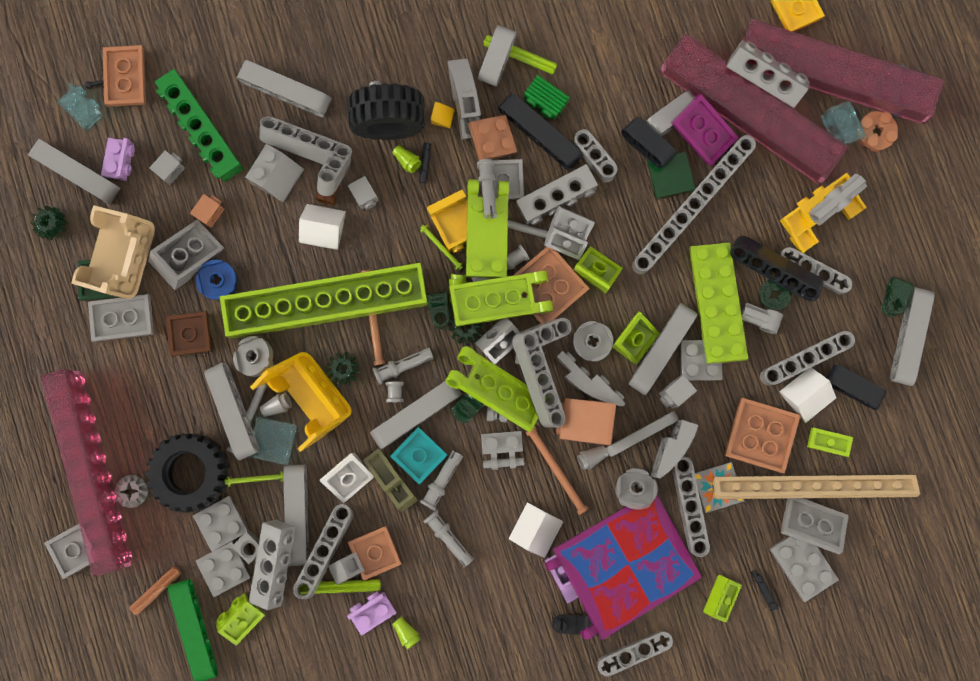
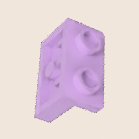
(117, 159)
(372, 612)

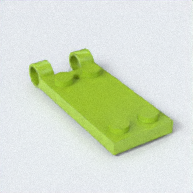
(486, 237)
(497, 299)
(495, 389)

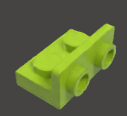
(239, 619)

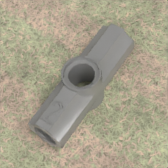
(837, 199)

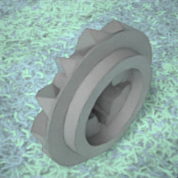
(136, 498)

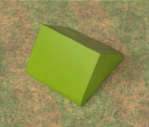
(597, 269)
(636, 338)

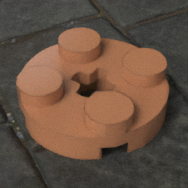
(888, 129)

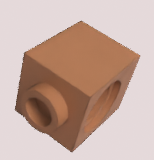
(207, 210)

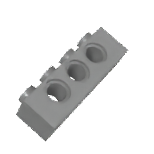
(772, 83)
(580, 176)
(271, 564)

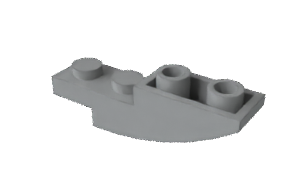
(464, 95)
(595, 388)

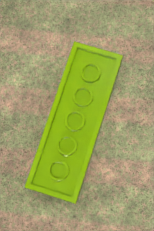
(718, 303)

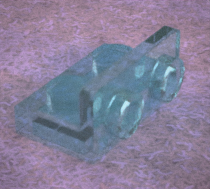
(81, 109)
(843, 123)

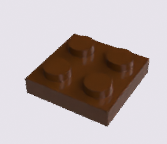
(188, 333)

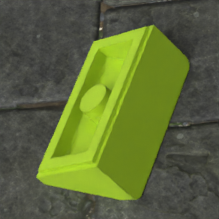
(722, 598)

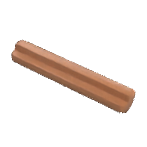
(154, 591)

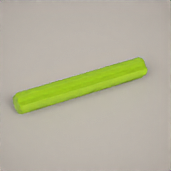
(528, 57)
(346, 586)

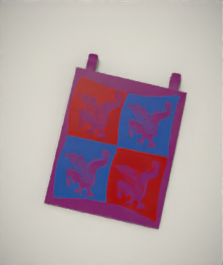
(625, 566)

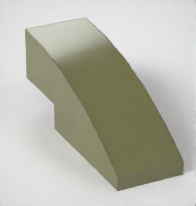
(390, 480)

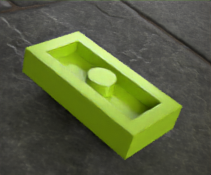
(830, 442)

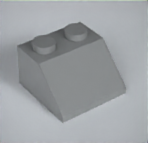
(274, 173)

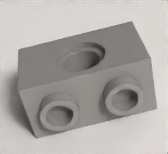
(498, 340)
(677, 392)

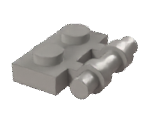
(502, 443)

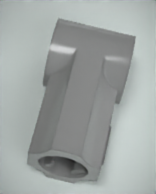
(766, 320)

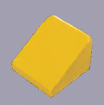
(442, 115)

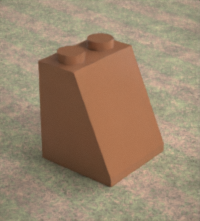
(587, 421)

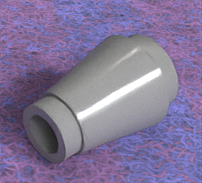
(276, 405)
(591, 457)

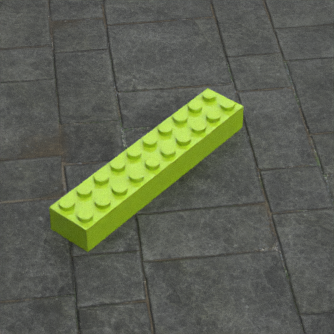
(323, 301)

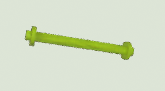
(424, 229)
(228, 481)

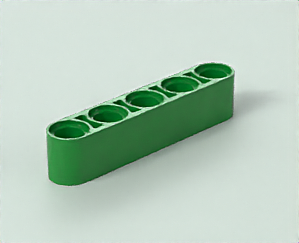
(192, 630)

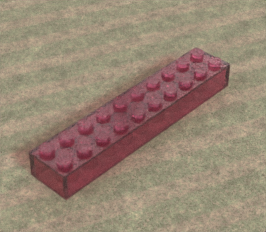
(850, 73)
(754, 110)
(86, 471)

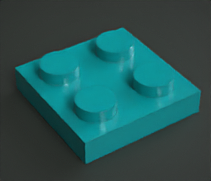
(418, 455)

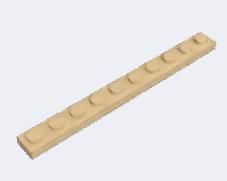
(815, 486)

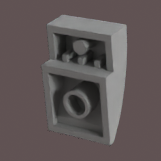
(673, 448)

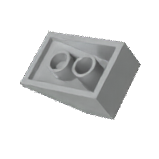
(184, 254)

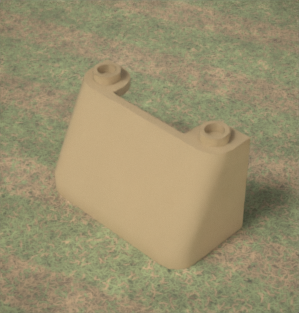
(118, 253)

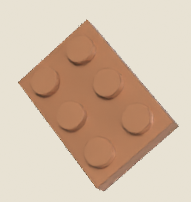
(124, 76)

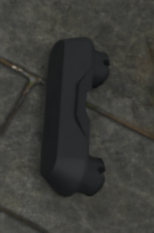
(571, 624)

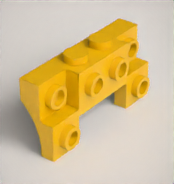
(799, 222)

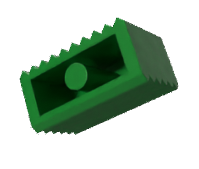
(546, 98)

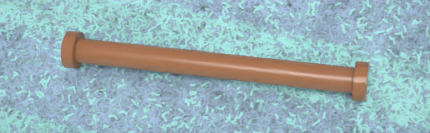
(375, 338)
(581, 508)

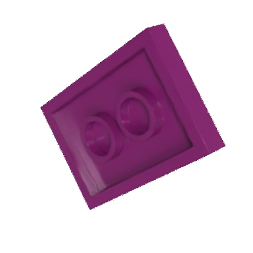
(704, 130)

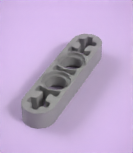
(817, 266)
(642, 433)
(636, 657)

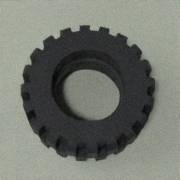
(386, 111)
(161, 472)

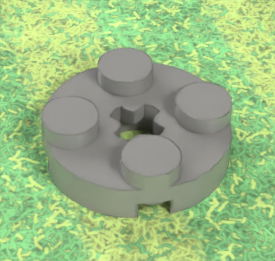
(598, 331)
(263, 359)
(628, 497)

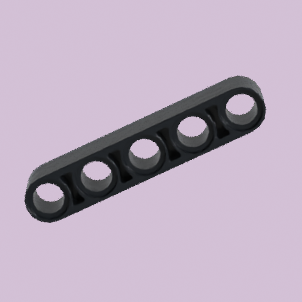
(540, 131)
(777, 268)

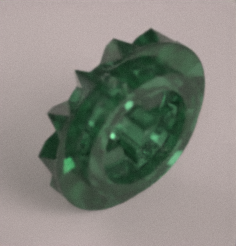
(783, 298)

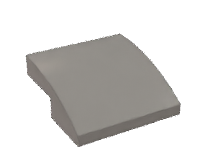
(569, 233)

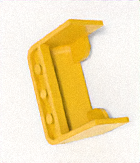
(311, 391)

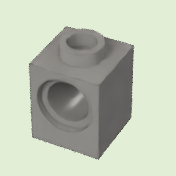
(168, 167)
(363, 193)
(241, 546)
(346, 568)

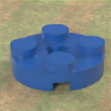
(207, 274)

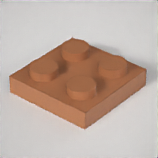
(492, 137)
(375, 552)

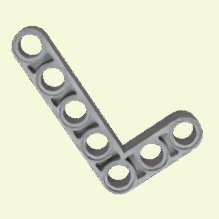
(307, 144)
(540, 369)

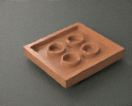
(562, 287)
(762, 435)

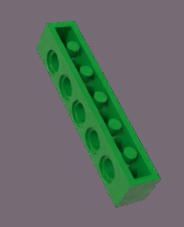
(173, 83)

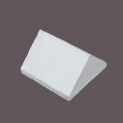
(321, 226)
(808, 394)
(347, 477)
(535, 530)

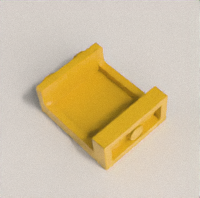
(451, 220)

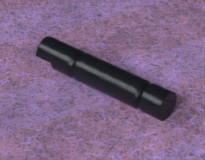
(425, 162)
(765, 590)

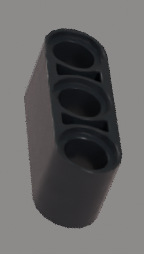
(648, 142)
(856, 387)

